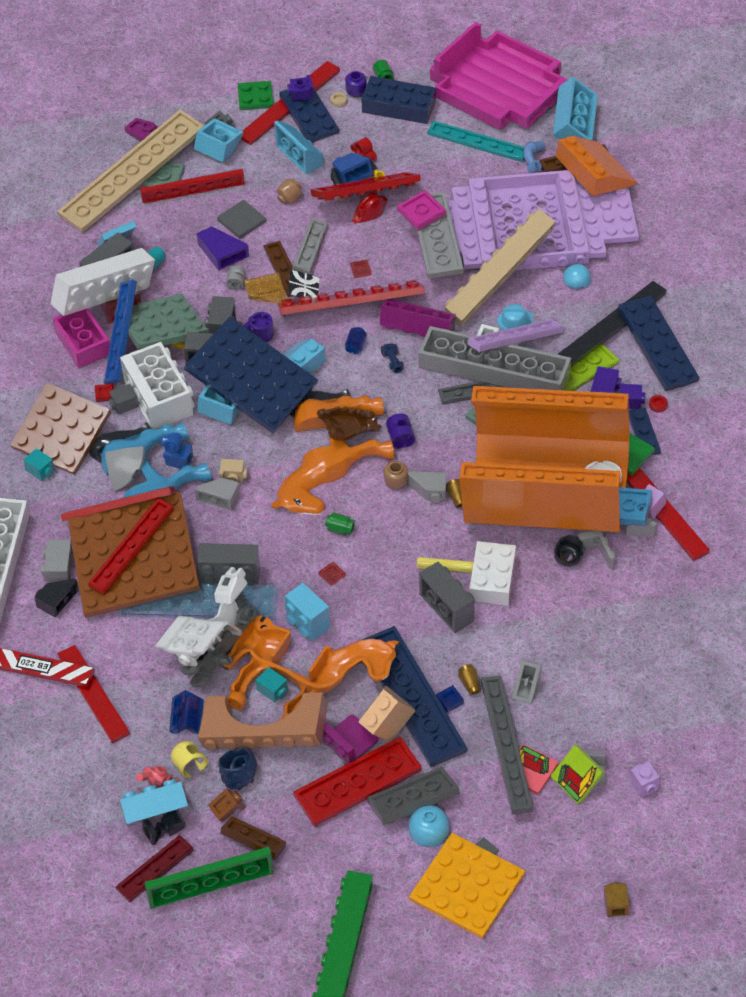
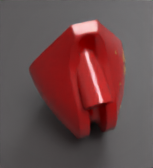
(369, 208)

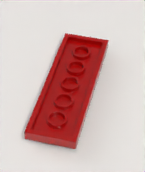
(362, 186)
(357, 781)

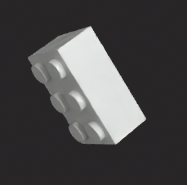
(492, 573)

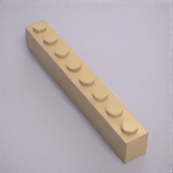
(500, 266)

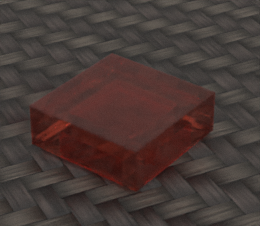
(360, 268)
(332, 573)

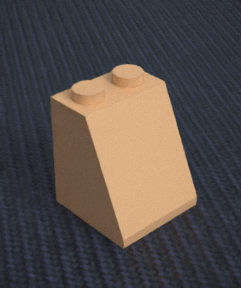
(386, 715)

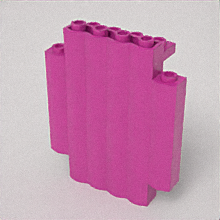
(496, 78)

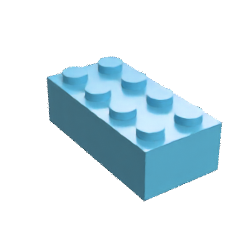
(575, 110)

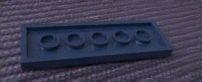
(658, 343)

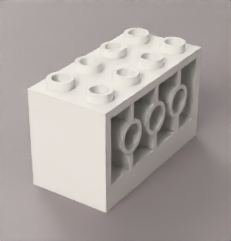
(158, 385)

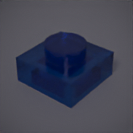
(450, 698)

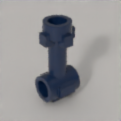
(391, 351)

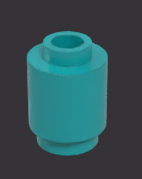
(158, 254)

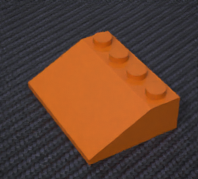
(592, 165)

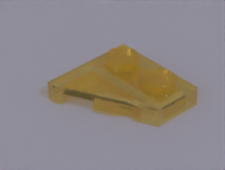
(265, 288)

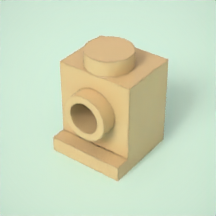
(233, 470)

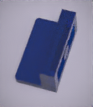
(186, 712)

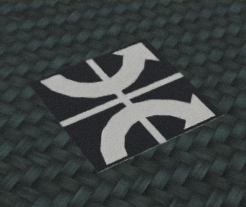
(303, 284)

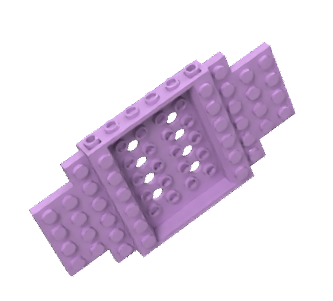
(581, 220)

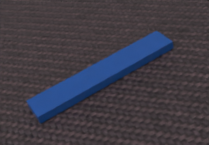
(120, 331)

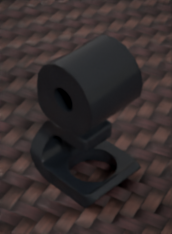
(170, 823)

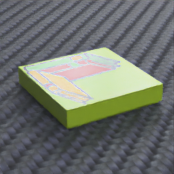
(578, 774)

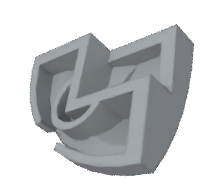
(123, 465)

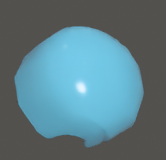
(577, 276)

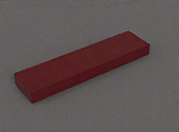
(154, 868)

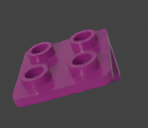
(349, 739)

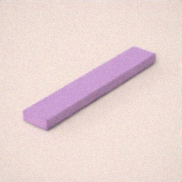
(515, 335)

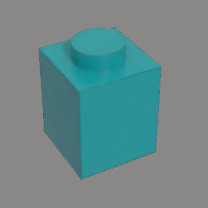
(39, 464)
(272, 685)

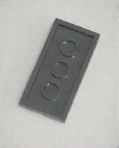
(412, 795)

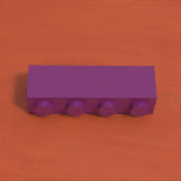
(414, 318)

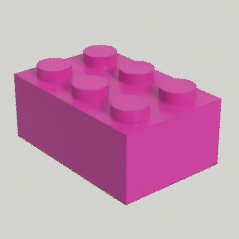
(82, 337)

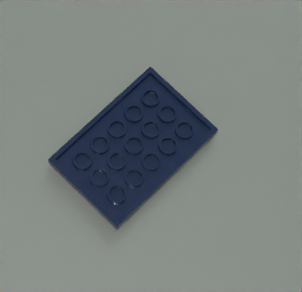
(251, 374)

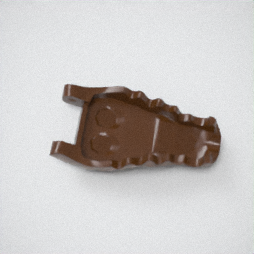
(347, 423)

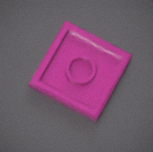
(421, 210)

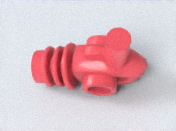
(155, 775)

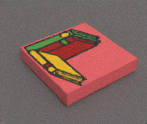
(536, 768)

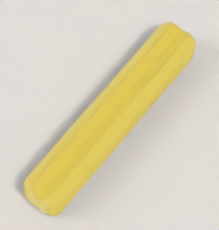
(452, 565)

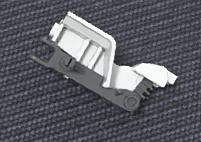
(207, 641)

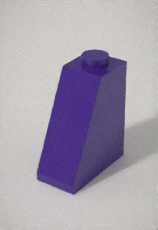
(221, 247)

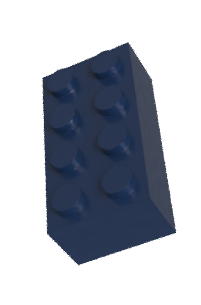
(398, 100)

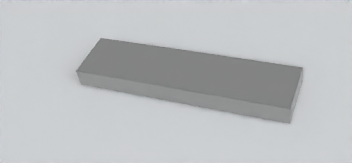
(310, 246)

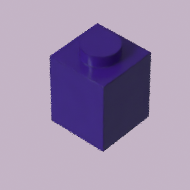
(635, 393)

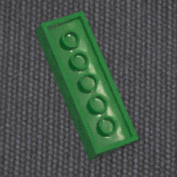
(209, 877)

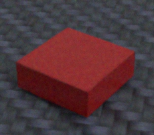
(102, 392)

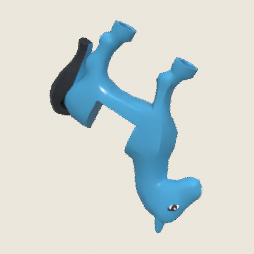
(147, 438)

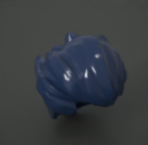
(237, 768)

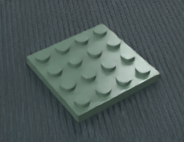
(163, 321)

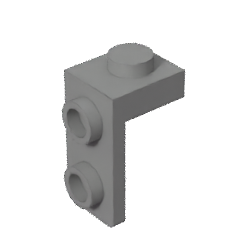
(596, 538)

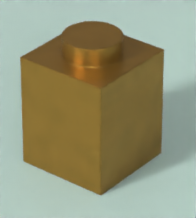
(616, 899)

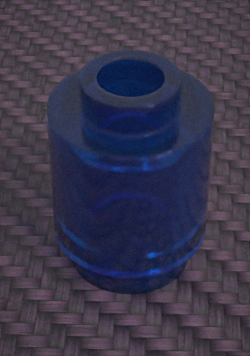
(355, 340)

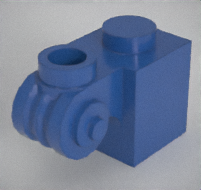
(175, 452)

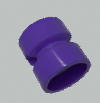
(400, 431)

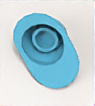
(514, 316)

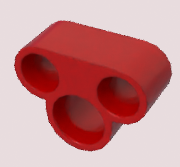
(364, 148)

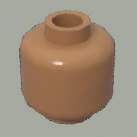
(289, 191)
(395, 474)

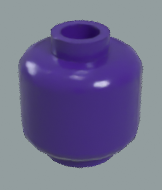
(355, 83)

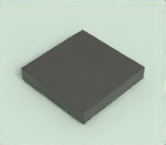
(241, 219)

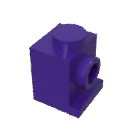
(300, 88)

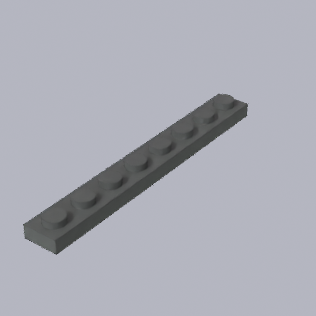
(506, 745)

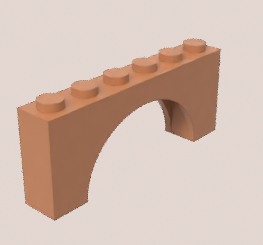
(299, 728)

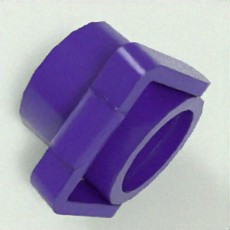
(261, 325)

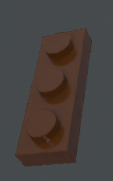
(252, 836)

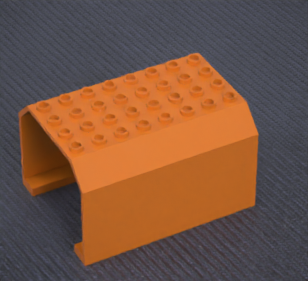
(536, 458)

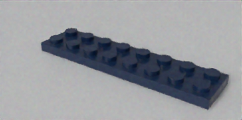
(429, 723)

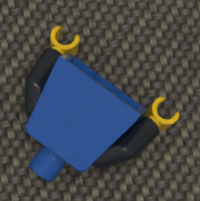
(353, 168)

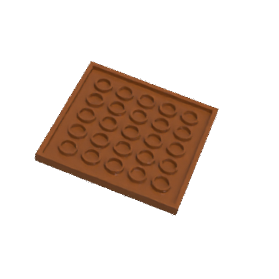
(158, 571)

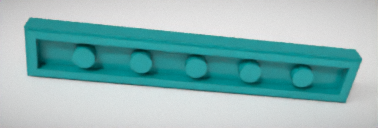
(476, 141)

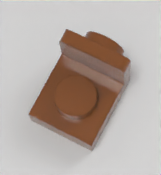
(226, 804)

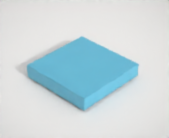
(125, 230)

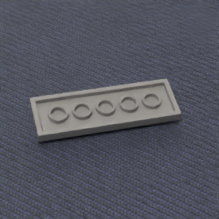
(440, 244)

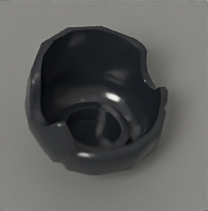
(569, 546)

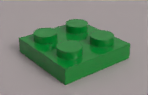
(255, 95)

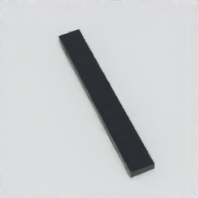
(606, 327)

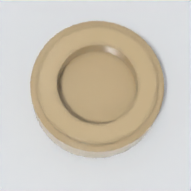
(338, 99)

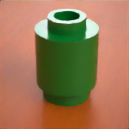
(383, 70)
(340, 524)

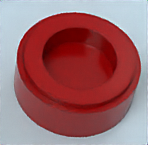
(658, 403)

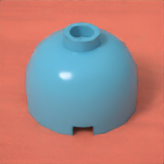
(429, 826)

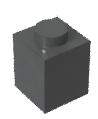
(123, 399)

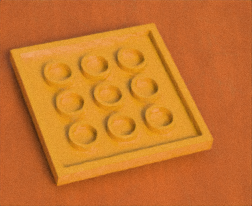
(467, 885)

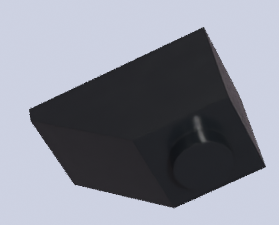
(56, 596)

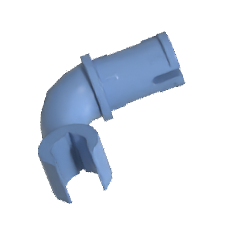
(528, 152)

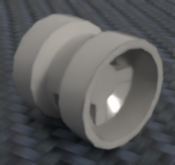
(235, 277)

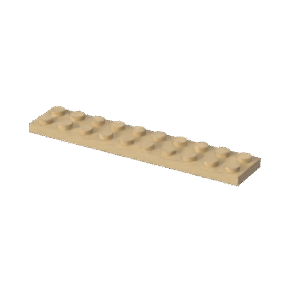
(130, 171)

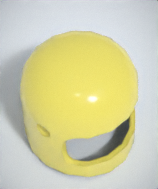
(184, 753)

